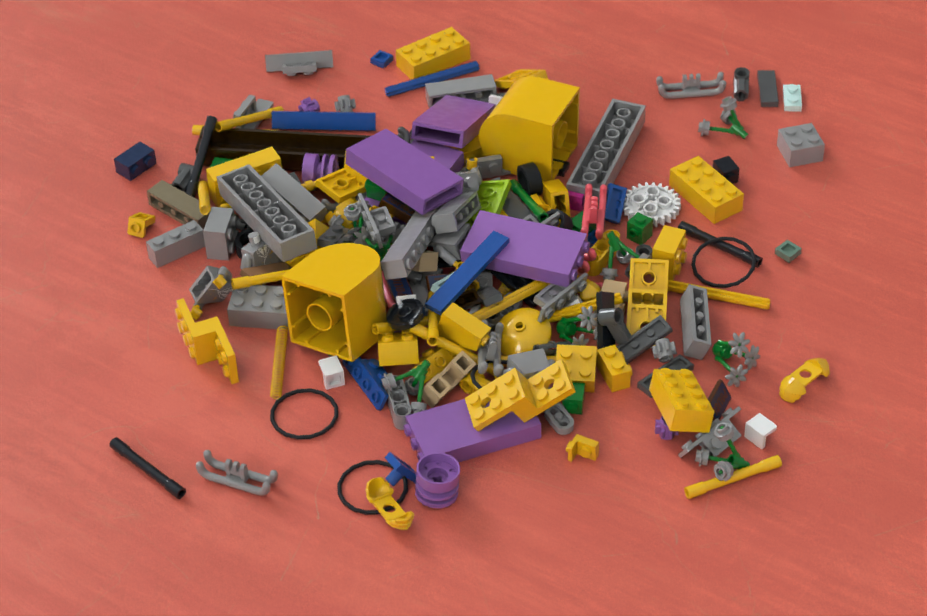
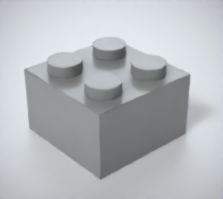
(800, 145)
(220, 233)

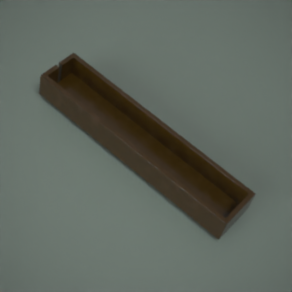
(289, 145)

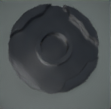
(406, 314)

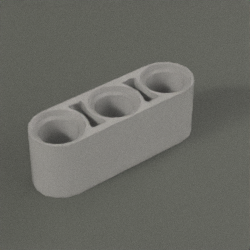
(399, 404)

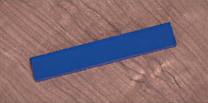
(324, 120)
(467, 272)

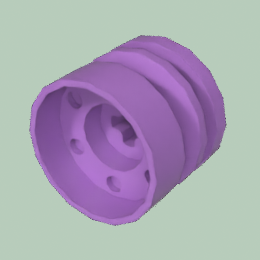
(314, 169)
(437, 480)

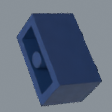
(135, 161)

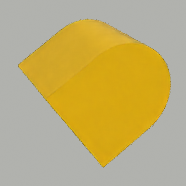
(533, 124)
(335, 300)

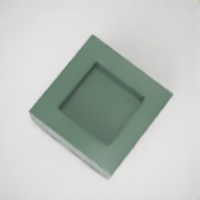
(788, 251)

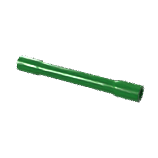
(537, 211)

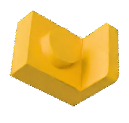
(138, 223)
(582, 446)

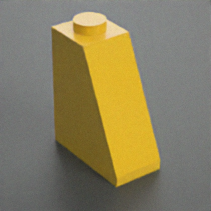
(556, 196)
(463, 328)

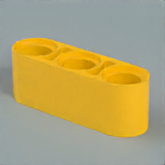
(602, 251)

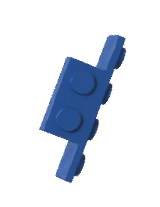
(368, 376)

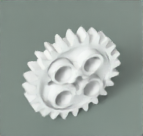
(652, 202)

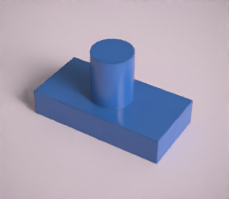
(615, 203)
(400, 469)

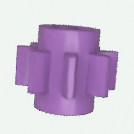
(309, 105)
(662, 429)

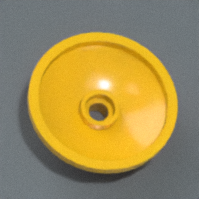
(523, 339)

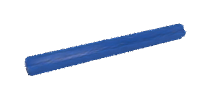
(431, 78)

